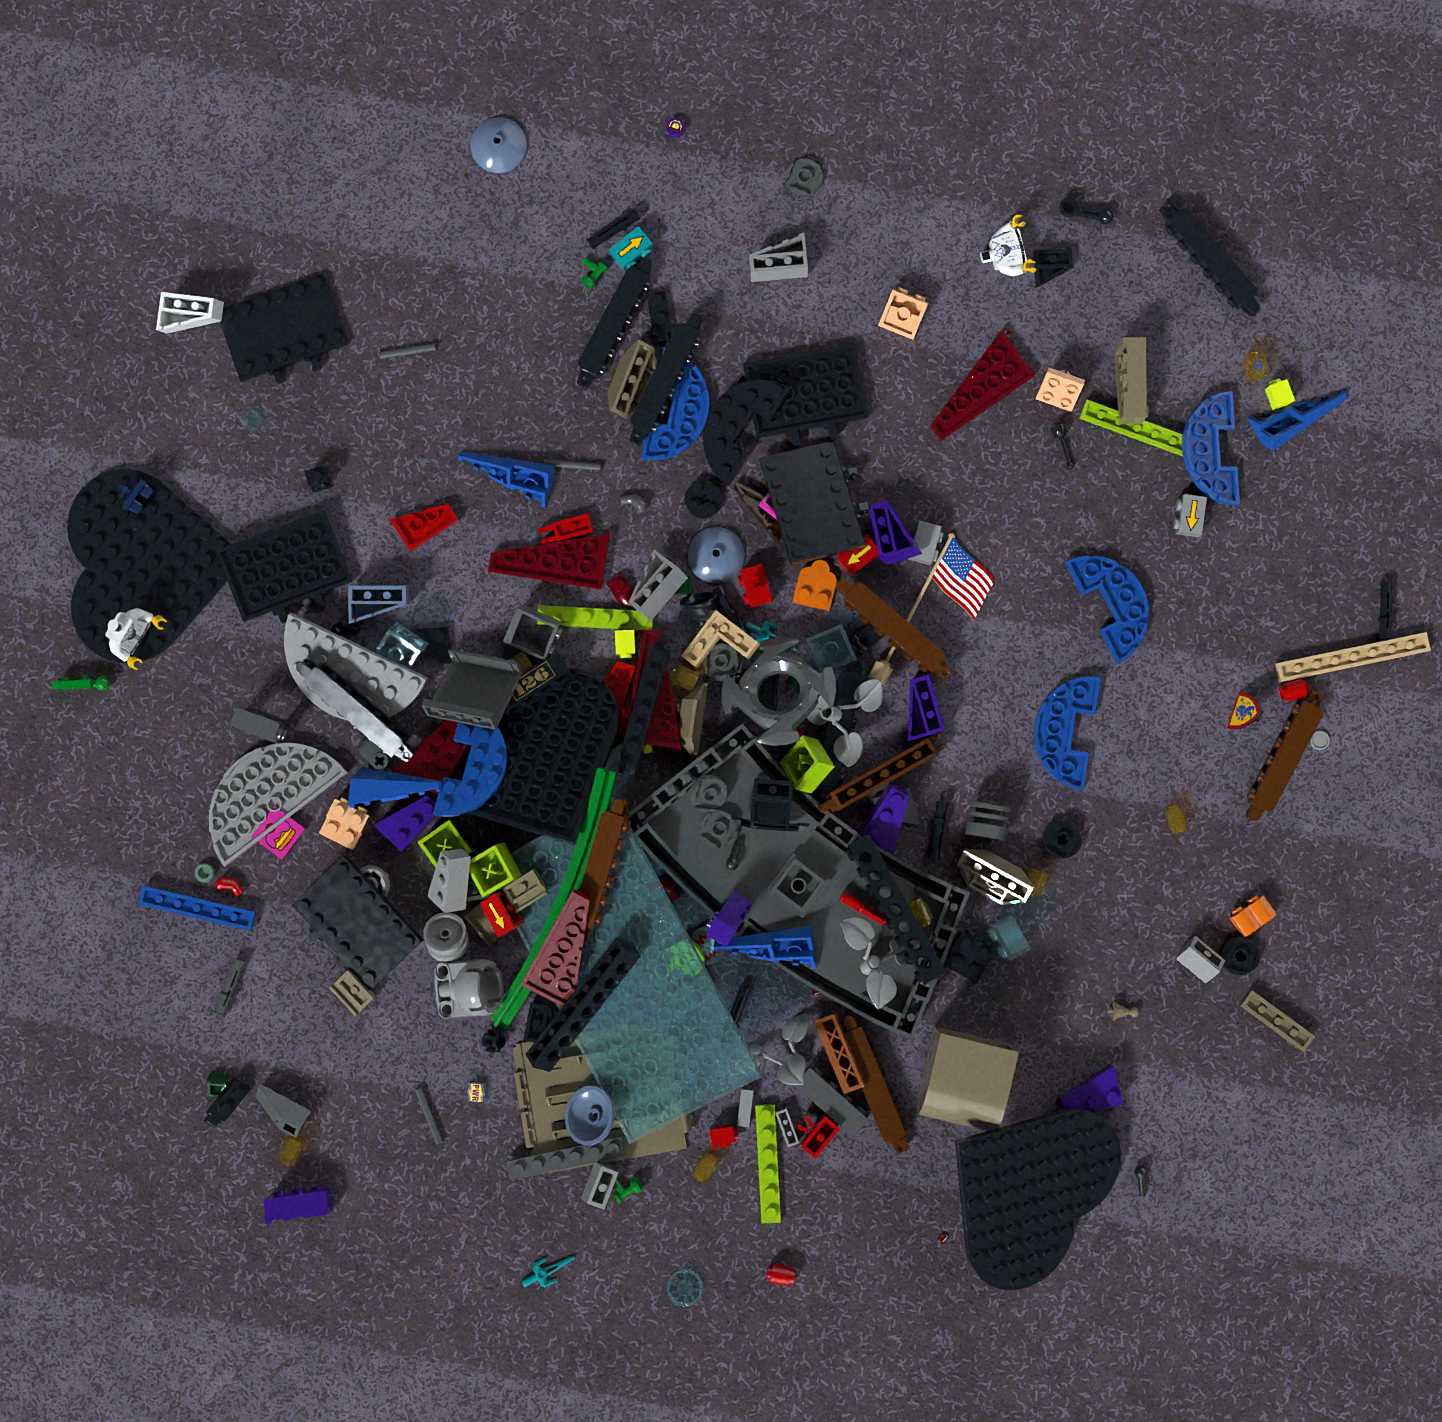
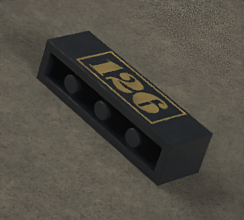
(537, 683)

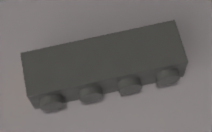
(832, 1102)

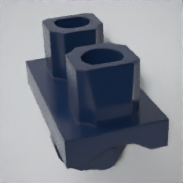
(130, 503)

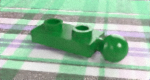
(83, 682)

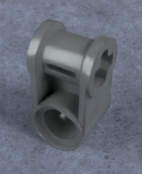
(372, 753)

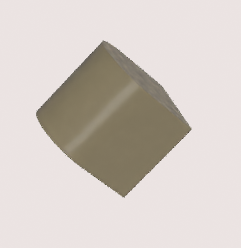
(966, 1079)

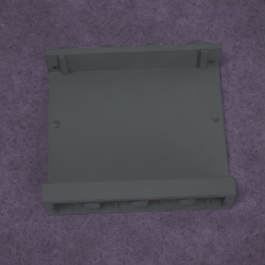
(474, 689)

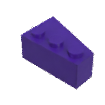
(891, 534)
(408, 823)
(727, 921)

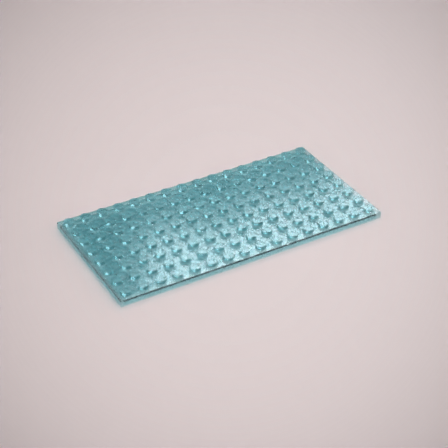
(664, 1031)

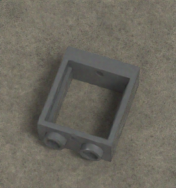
(511, 639)
(259, 725)

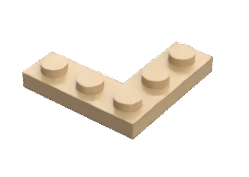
(714, 629)

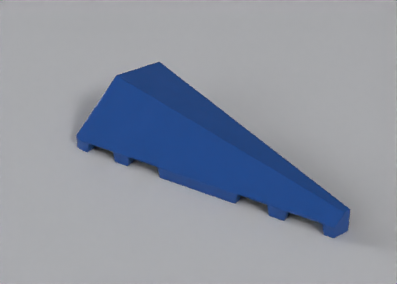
(1280, 427)
(528, 477)
(386, 786)
(788, 945)

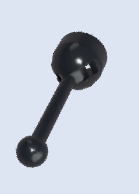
(1060, 432)

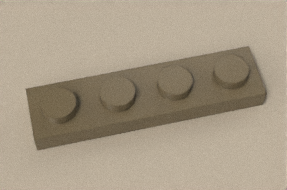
(1277, 1020)

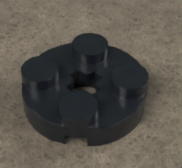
(709, 508)
(1050, 840)
(1248, 948)

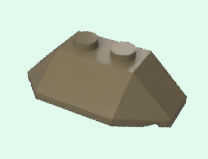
(631, 378)
(691, 719)
(994, 877)

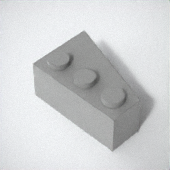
(780, 261)
(657, 586)
(450, 881)

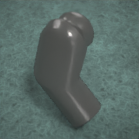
(636, 500)

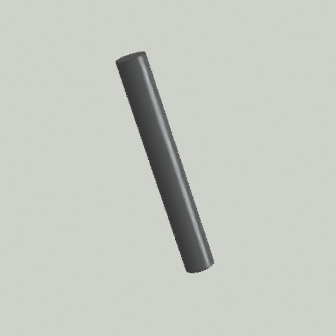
(407, 351)
(573, 464)
(429, 1116)

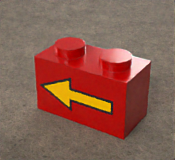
(857, 559)
(501, 913)

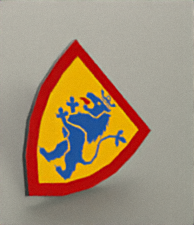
(1244, 712)

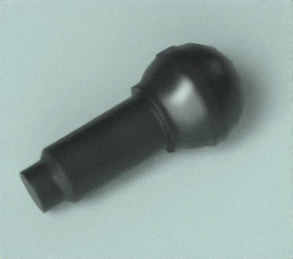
(732, 862)
(1141, 1173)

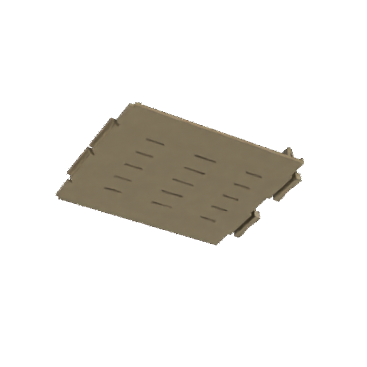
(540, 1114)

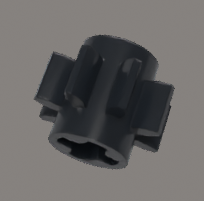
(493, 1040)

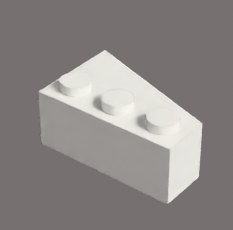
(187, 311)

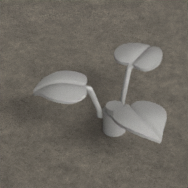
(849, 747)
(879, 986)
(793, 1066)

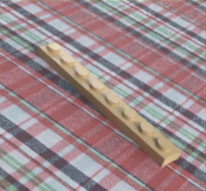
(1352, 657)

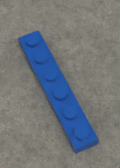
(197, 908)

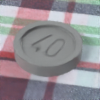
(1320, 740)

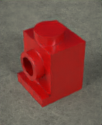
(723, 1136)

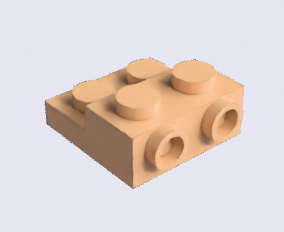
(903, 312)
(344, 823)

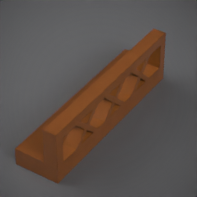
(837, 1054)

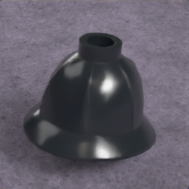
(699, 606)

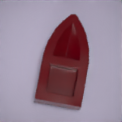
(621, 590)

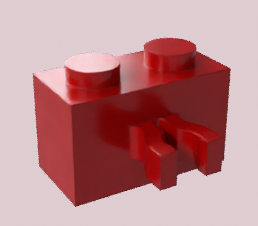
(755, 586)
(819, 1135)

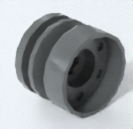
(987, 820)

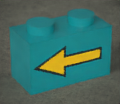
(631, 249)

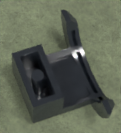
(771, 807)

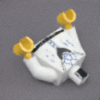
(1008, 250)
(127, 631)

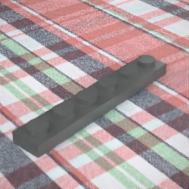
(564, 1158)

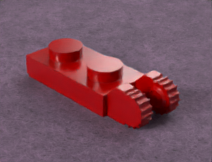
(568, 528)

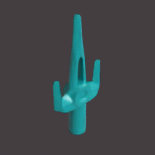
(763, 633)
(541, 1273)

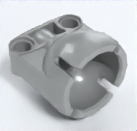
(468, 988)

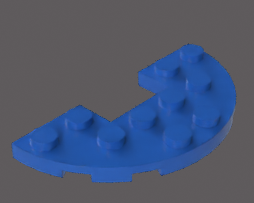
(685, 421)
(1202, 449)
(1123, 597)
(1055, 730)
(482, 772)

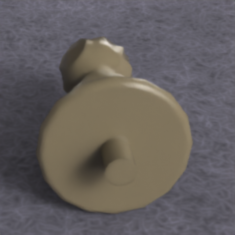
(1119, 1011)

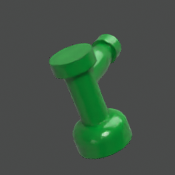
(597, 270)
(621, 1193)

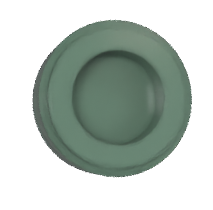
(204, 872)

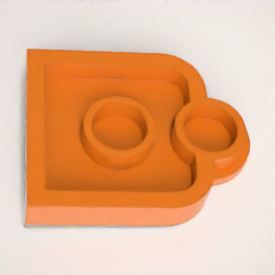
(815, 586)

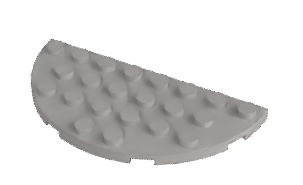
(376, 677)
(265, 778)

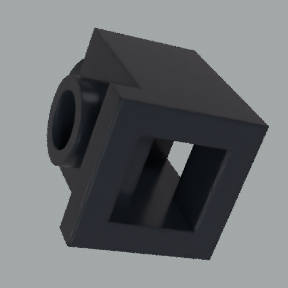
(318, 479)

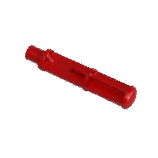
(863, 908)

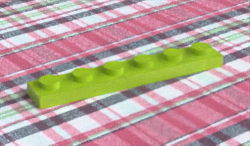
(1144, 432)
(597, 618)
(768, 1163)

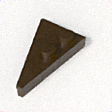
(752, 500)

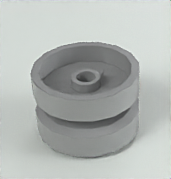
(446, 937)

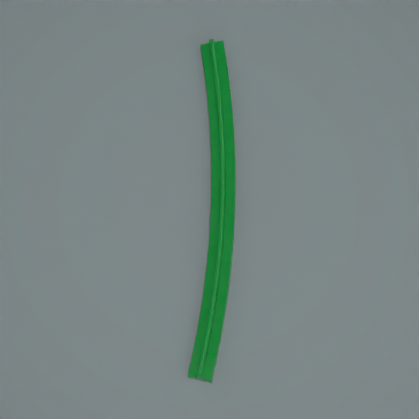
(598, 803)

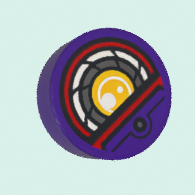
(675, 127)

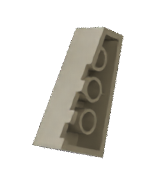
(1131, 380)

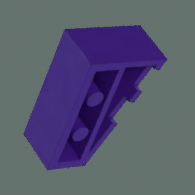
(924, 709)
(886, 817)
(1094, 1093)
(297, 1203)

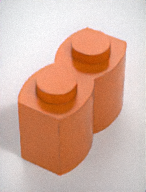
(1253, 915)

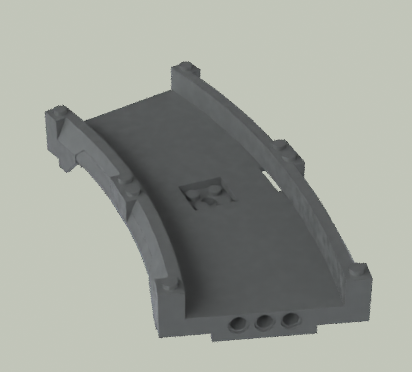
(771, 863)

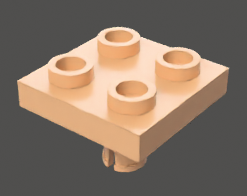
(1060, 389)

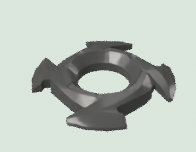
(776, 660)

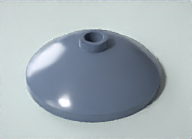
(501, 156)
(720, 568)
(582, 1115)

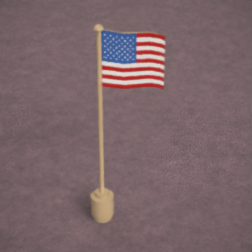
(960, 579)

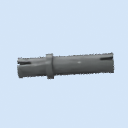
(229, 987)

